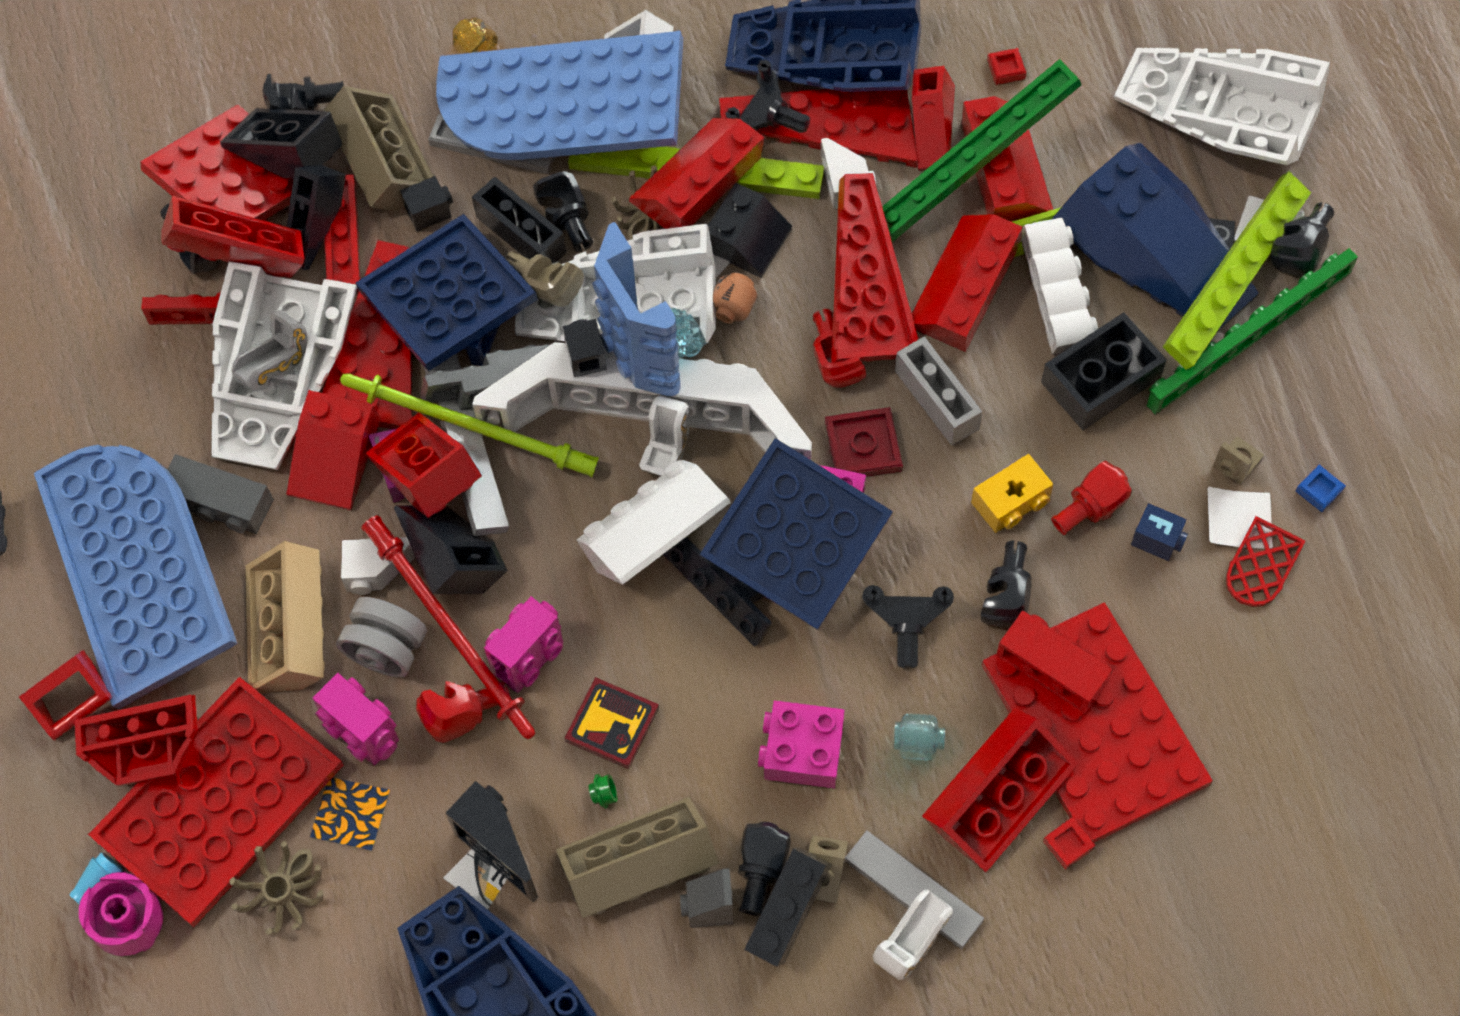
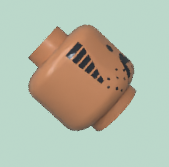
(734, 298)

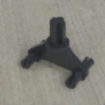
(768, 106)
(907, 617)

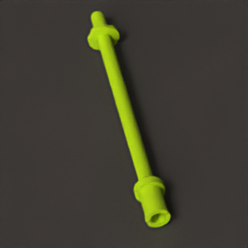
(561, 455)

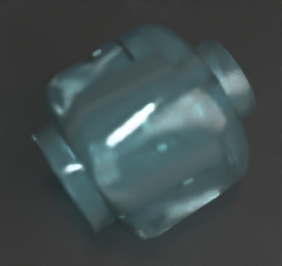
(918, 737)

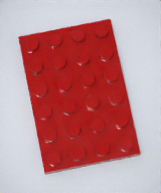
(1125, 744)
(235, 792)

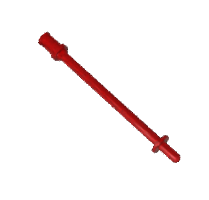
(391, 550)

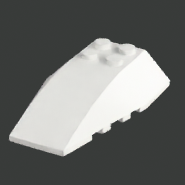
(1232, 99)
(668, 267)
(262, 424)

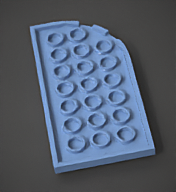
(564, 96)
(134, 567)

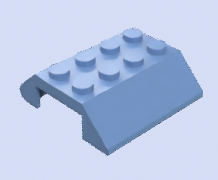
(641, 341)

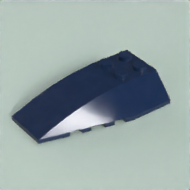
(831, 43)
(1147, 229)

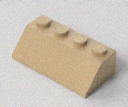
(284, 619)

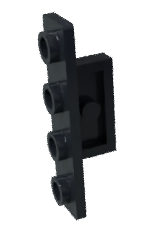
(722, 590)

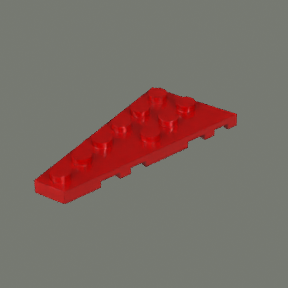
(859, 121)

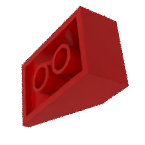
(331, 449)
(425, 464)

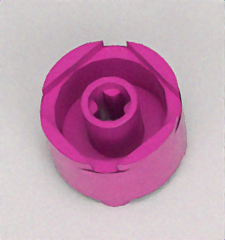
(110, 898)

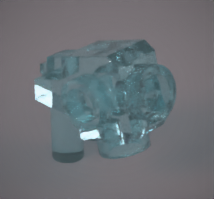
(688, 335)

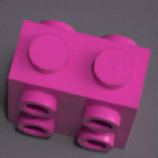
(524, 644)
(356, 719)
(802, 744)

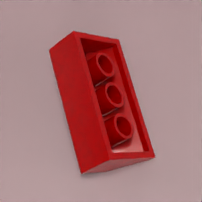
(700, 173)
(1012, 180)
(232, 237)
(966, 279)
(1000, 789)

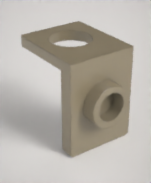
(1234, 463)
(831, 885)

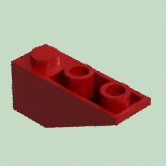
(932, 113)

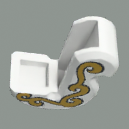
(668, 435)
(913, 935)

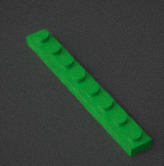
(979, 148)
(1260, 323)

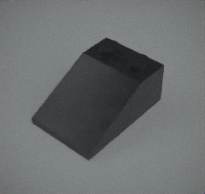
(284, 139)
(483, 826)

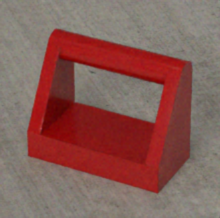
(33, 697)

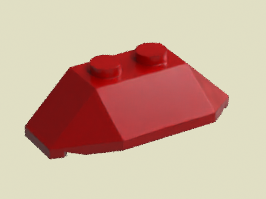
(139, 740)

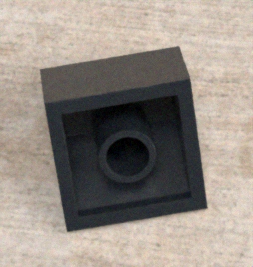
(748, 230)

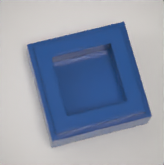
(1320, 488)

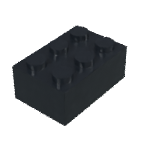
(1103, 371)

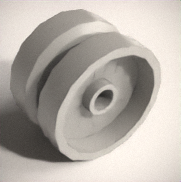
(381, 637)

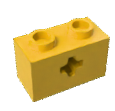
(1021, 479)

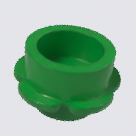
(603, 790)

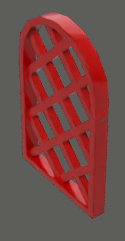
(1236, 560)

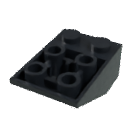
(450, 553)

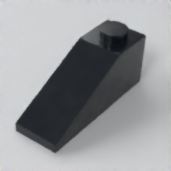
(314, 205)

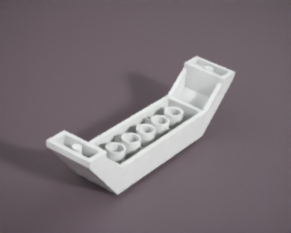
(717, 397)

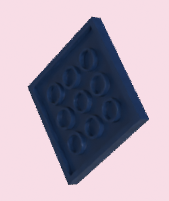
(446, 292)
(796, 533)

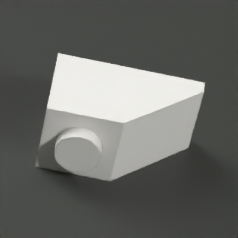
(837, 163)
(364, 570)

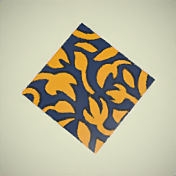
(350, 813)

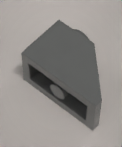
(708, 900)

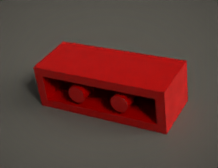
(1054, 661)

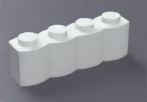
(1057, 284)

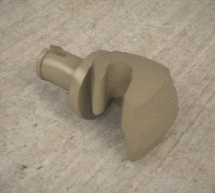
(550, 281)

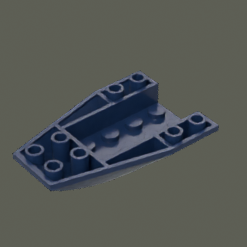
(480, 967)

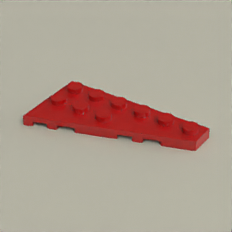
(869, 293)
(374, 350)

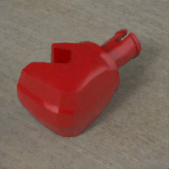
(839, 373)
(1096, 498)
(455, 712)

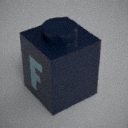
(1160, 532)

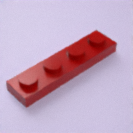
(343, 239)

